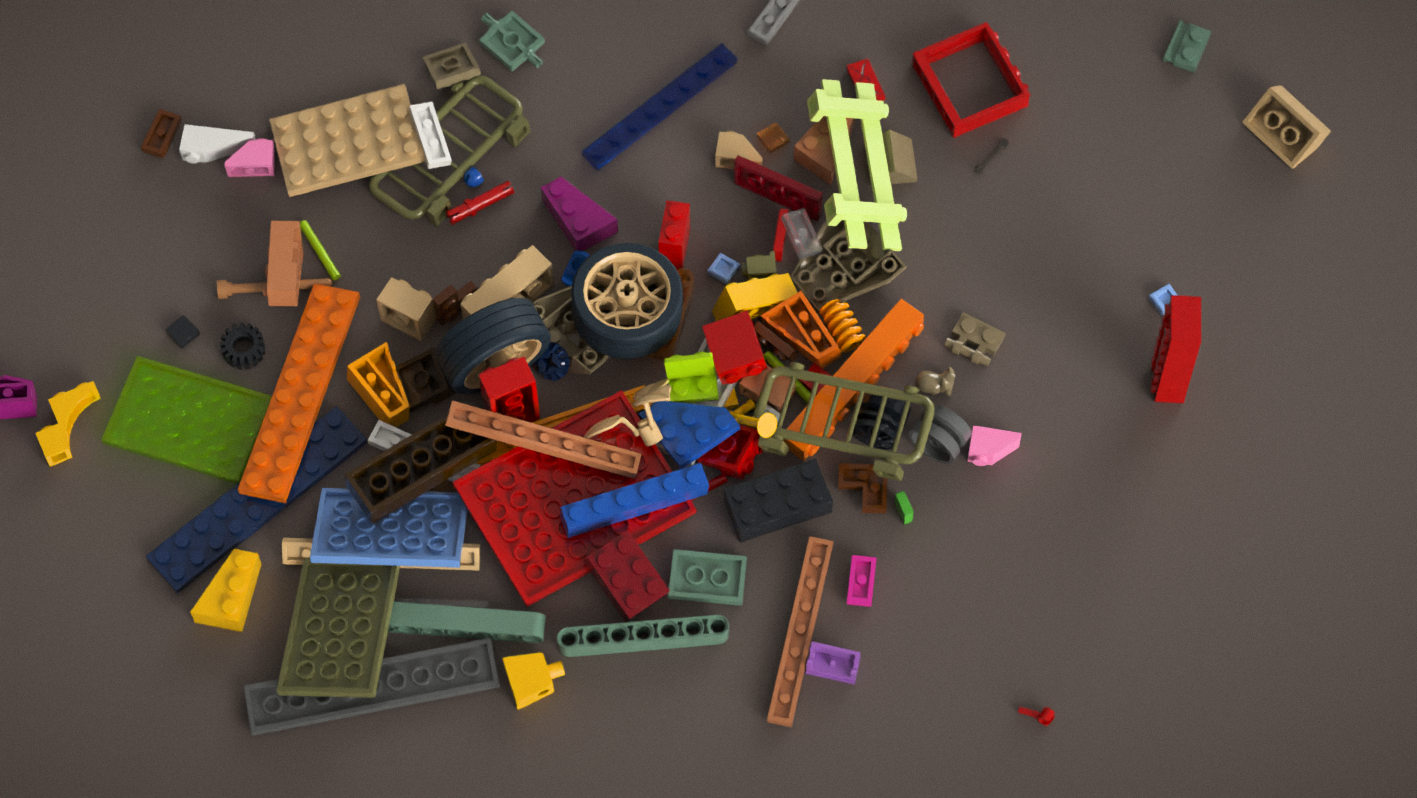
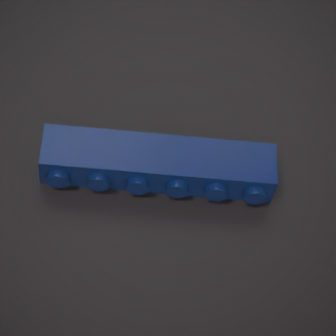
(634, 500)

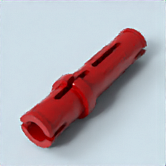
(480, 202)

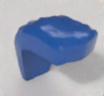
(575, 261)

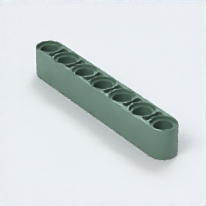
(467, 622)
(631, 630)

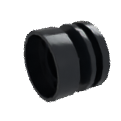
(888, 425)

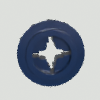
(559, 357)

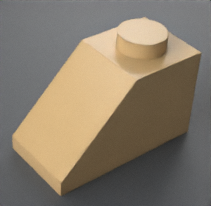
(733, 144)

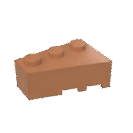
(284, 264)

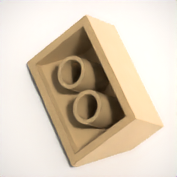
(1286, 126)

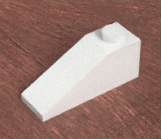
(209, 143)

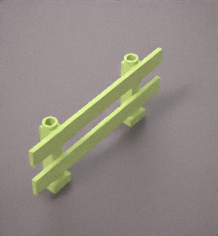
(846, 203)

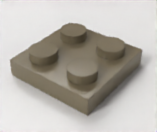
(451, 65)

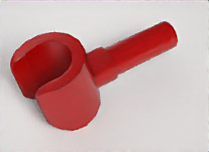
(1045, 717)

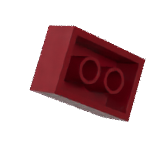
(626, 576)

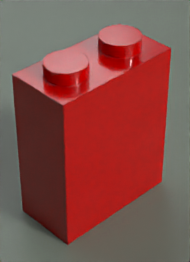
(675, 232)
(735, 348)

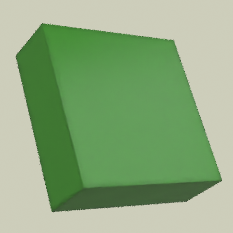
(904, 507)

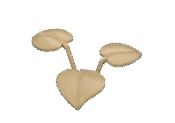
(647, 427)

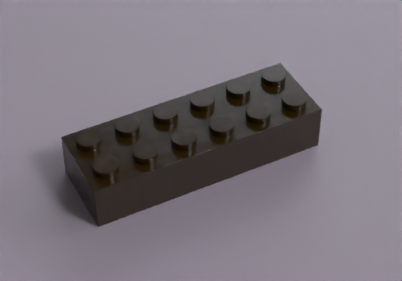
(414, 467)

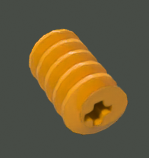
(841, 325)

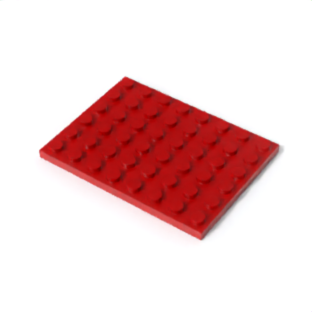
(521, 496)

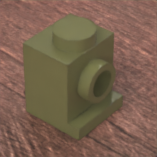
(759, 266)

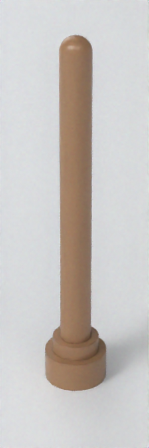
(227, 289)

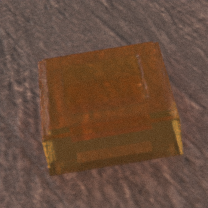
(773, 137)

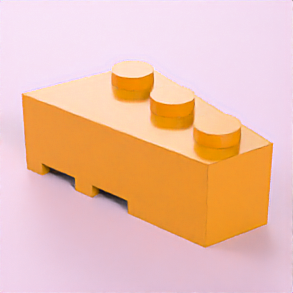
(379, 386)

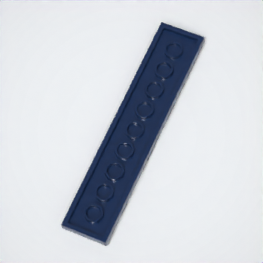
(239, 516)

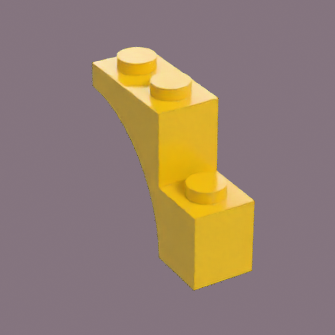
(66, 408)

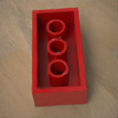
(511, 390)

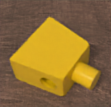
(531, 677)

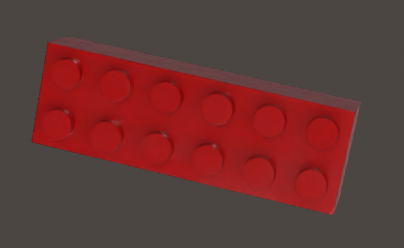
(1176, 349)

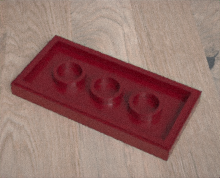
(777, 187)

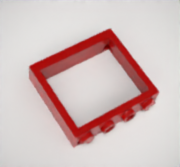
(921, 64)

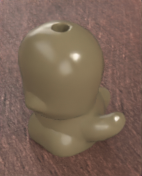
(934, 383)

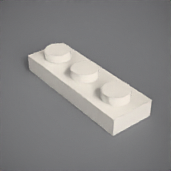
(430, 135)

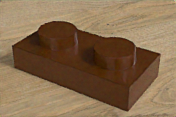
(161, 133)
(782, 349)

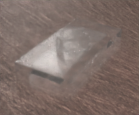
(801, 233)

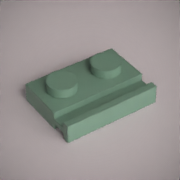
(1187, 46)

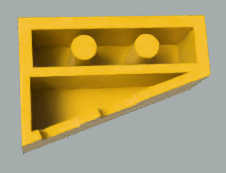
(754, 295)
(229, 593)

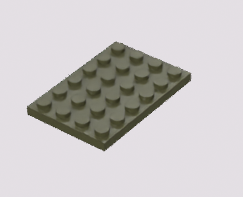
(338, 630)

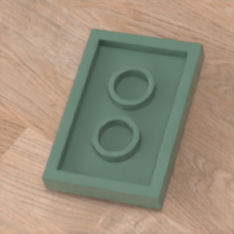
(707, 577)

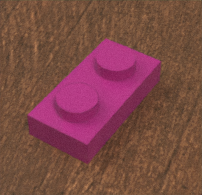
(861, 580)

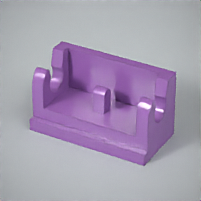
(833, 663)

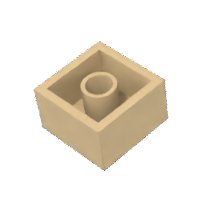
(406, 308)

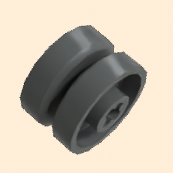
(945, 435)

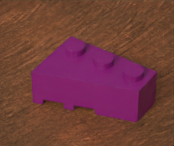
(577, 215)
(17, 398)

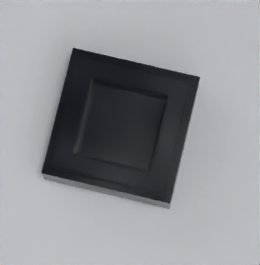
(182, 331)

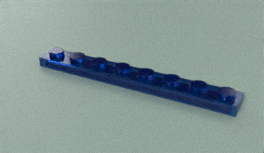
(659, 106)

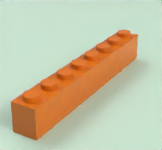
(864, 366)

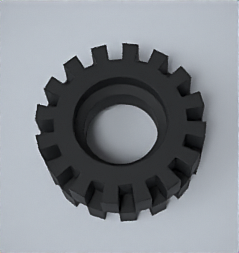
(246, 358)

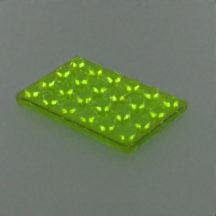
(187, 420)

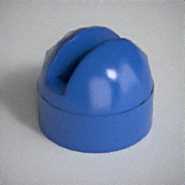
(473, 177)

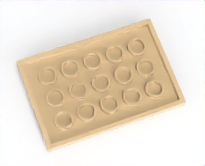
(346, 140)

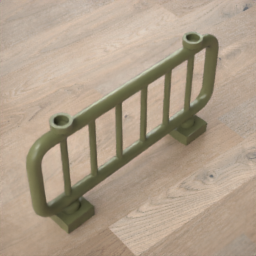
(437, 204)
(889, 467)

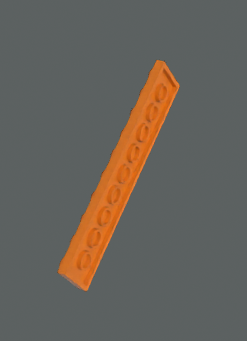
(299, 393)

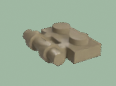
(978, 334)

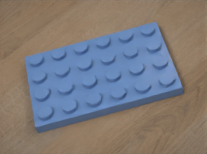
(417, 534)

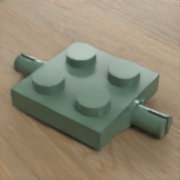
(511, 40)

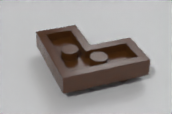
(448, 302)
(864, 478)

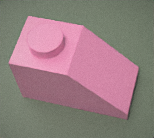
(252, 159)
(991, 445)

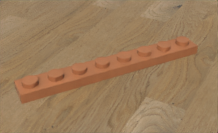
(543, 439)
(800, 632)

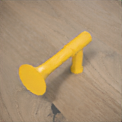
(765, 425)

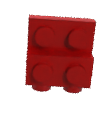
(735, 454)

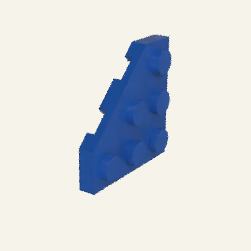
(691, 428)

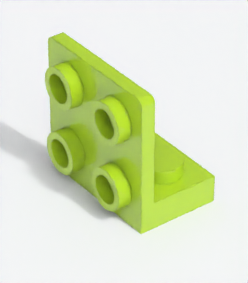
(692, 378)

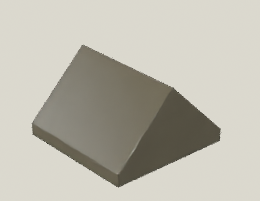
(899, 158)

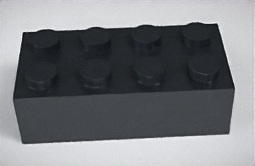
(778, 500)

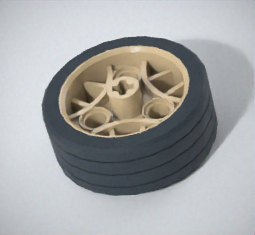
(627, 300)
(490, 340)

